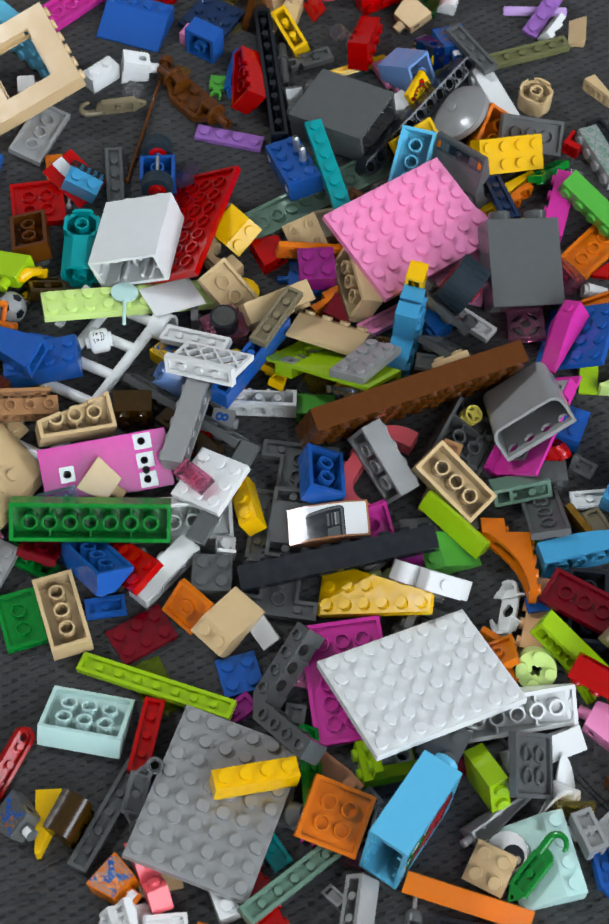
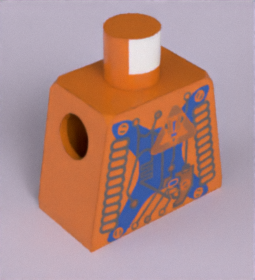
(114, 881)

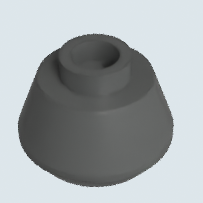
(292, 814)

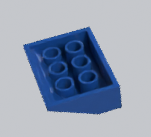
(136, 23)

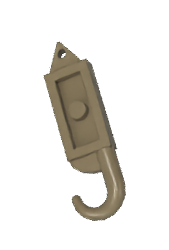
(113, 106)

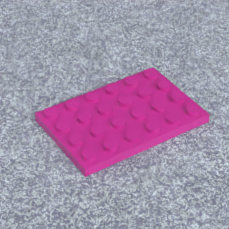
(326, 712)

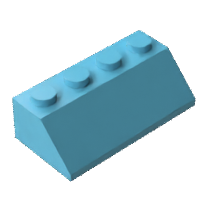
(413, 150)

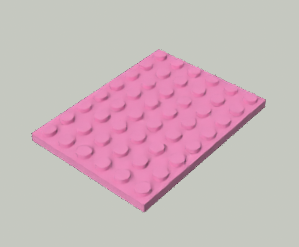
(404, 220)

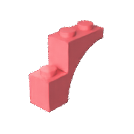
(154, 889)

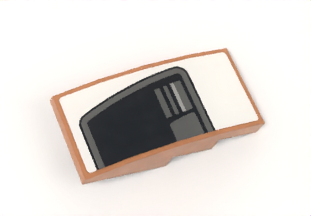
(327, 523)

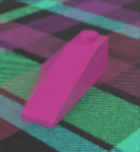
(563, 332)

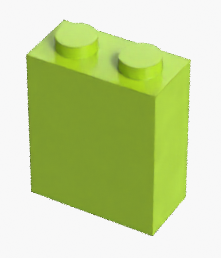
(487, 778)

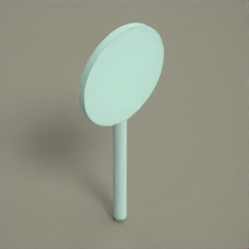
(124, 293)

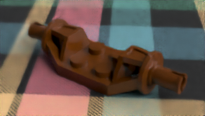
(192, 99)

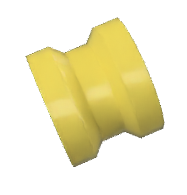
(474, 413)

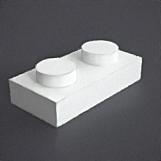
(554, 25)

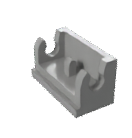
(588, 832)

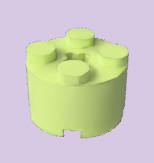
(540, 658)

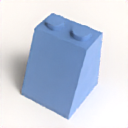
(403, 65)

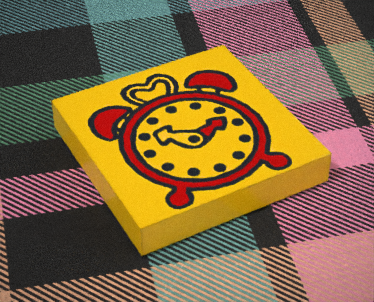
(417, 87)

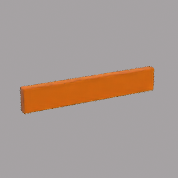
(465, 900)

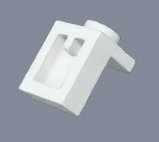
(225, 545)

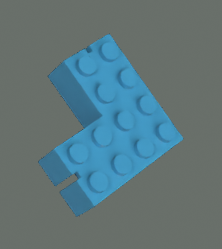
(408, 327)

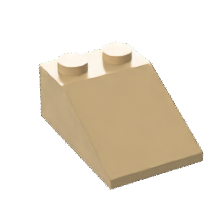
(228, 622)

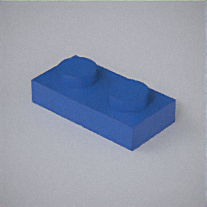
(105, 607)

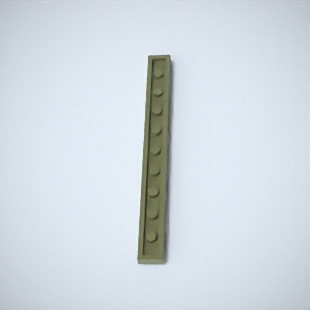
(526, 53)

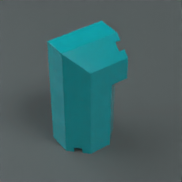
(79, 238)

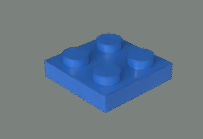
(238, 674)

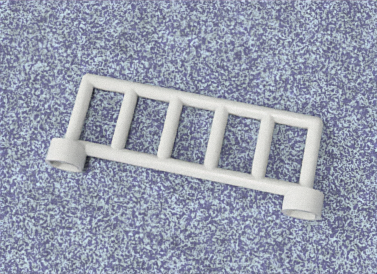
(153, 329)

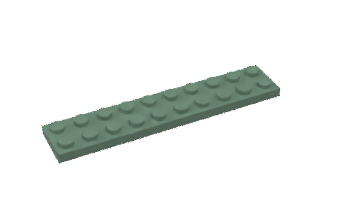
(281, 210)

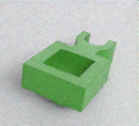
(216, 85)

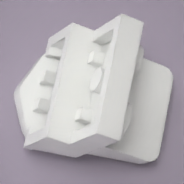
(124, 912)

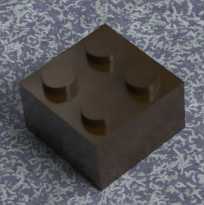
(133, 408)

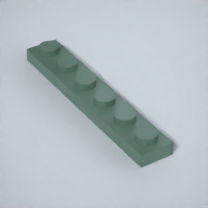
(286, 884)

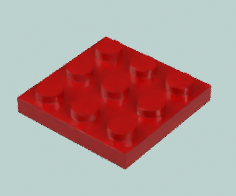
(38, 196)

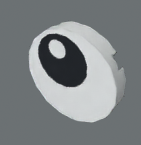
(513, 844)

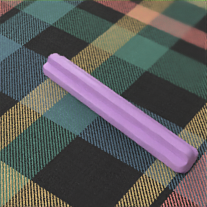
(528, 11)

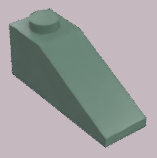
(519, 489)

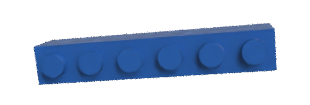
(226, 395)

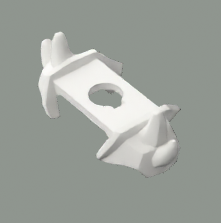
(510, 596)

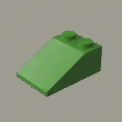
(450, 557)

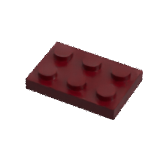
(141, 635)

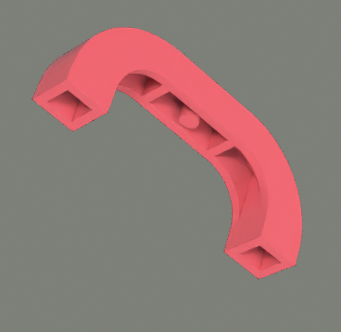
(353, 468)

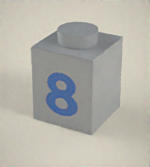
(226, 417)

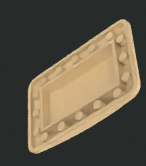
(18, 472)

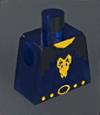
(435, 50)

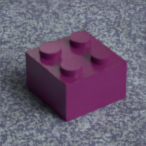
(317, 267)

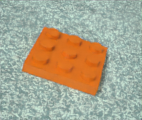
(335, 816)

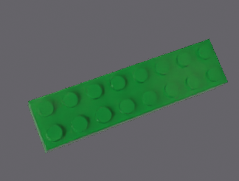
(89, 519)

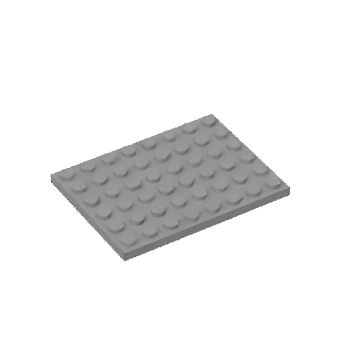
(200, 838)

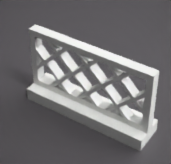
(210, 370)

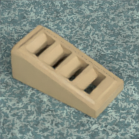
(596, 89)

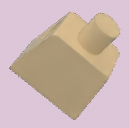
(411, 16)
(101, 481)

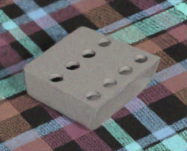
(519, 398)

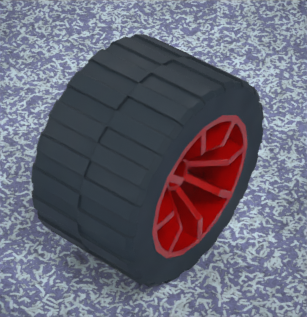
(462, 284)

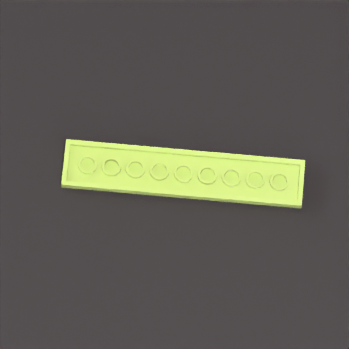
(99, 303)

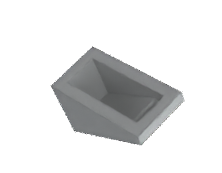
(335, 897)

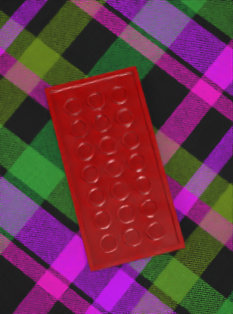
(202, 209)

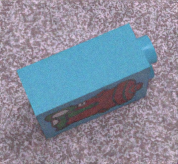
(410, 818)

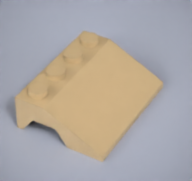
(327, 333)

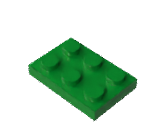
(21, 620)

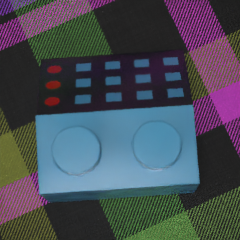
(83, 181)

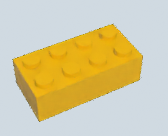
(511, 153)

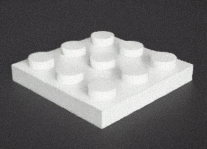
(227, 476)

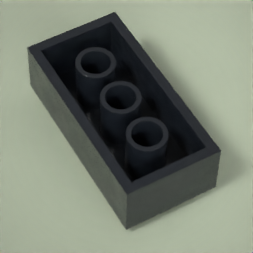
(600, 580)

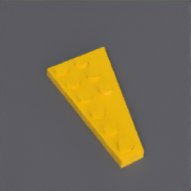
(367, 595)

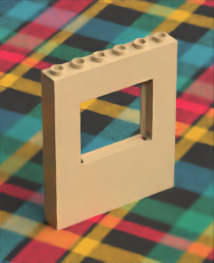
(63, 76)

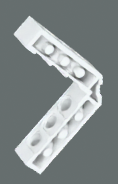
(263, 403)

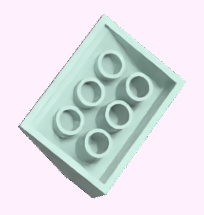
(85, 722)
(565, 878)

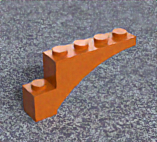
(516, 551)

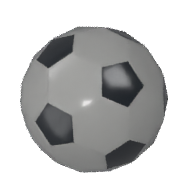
(16, 306)

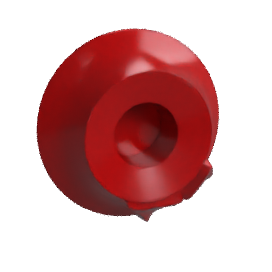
(558, 451)

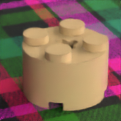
(535, 97)

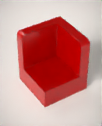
(570, 147)

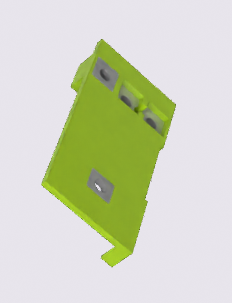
(317, 361)

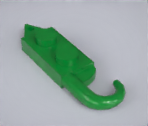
(535, 867)

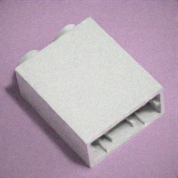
(136, 240)

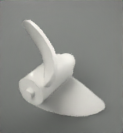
(563, 785)

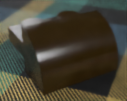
(37, 285)
(68, 818)

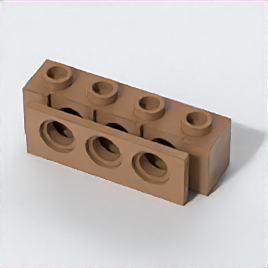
(27, 404)

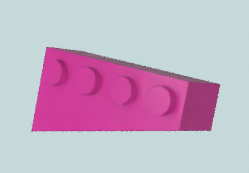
(558, 205)

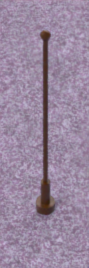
(167, 60)

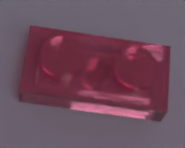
(194, 476)

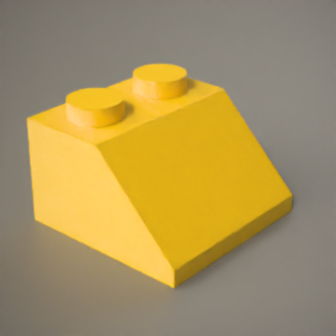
(236, 230)

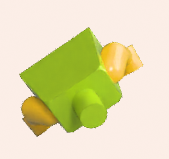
(17, 269)

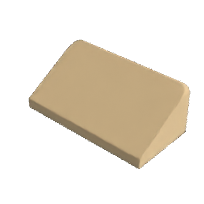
(577, 32)

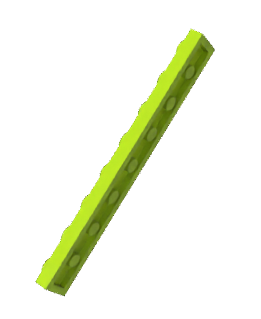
(155, 685)

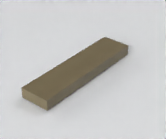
(276, 316)

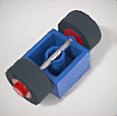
(157, 166)

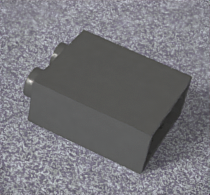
(347, 110)
(522, 261)

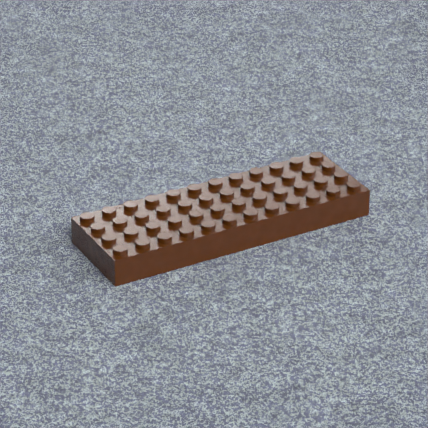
(411, 394)

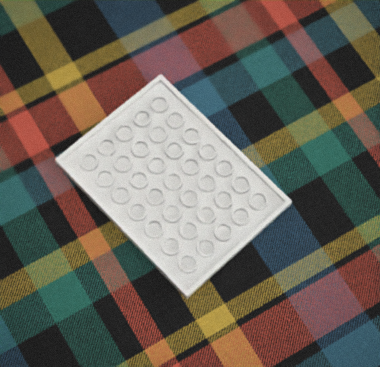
(420, 684)

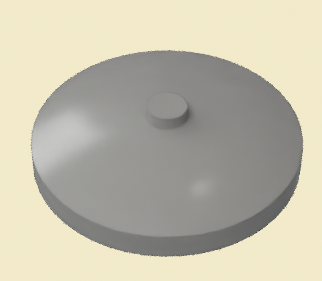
(461, 112)

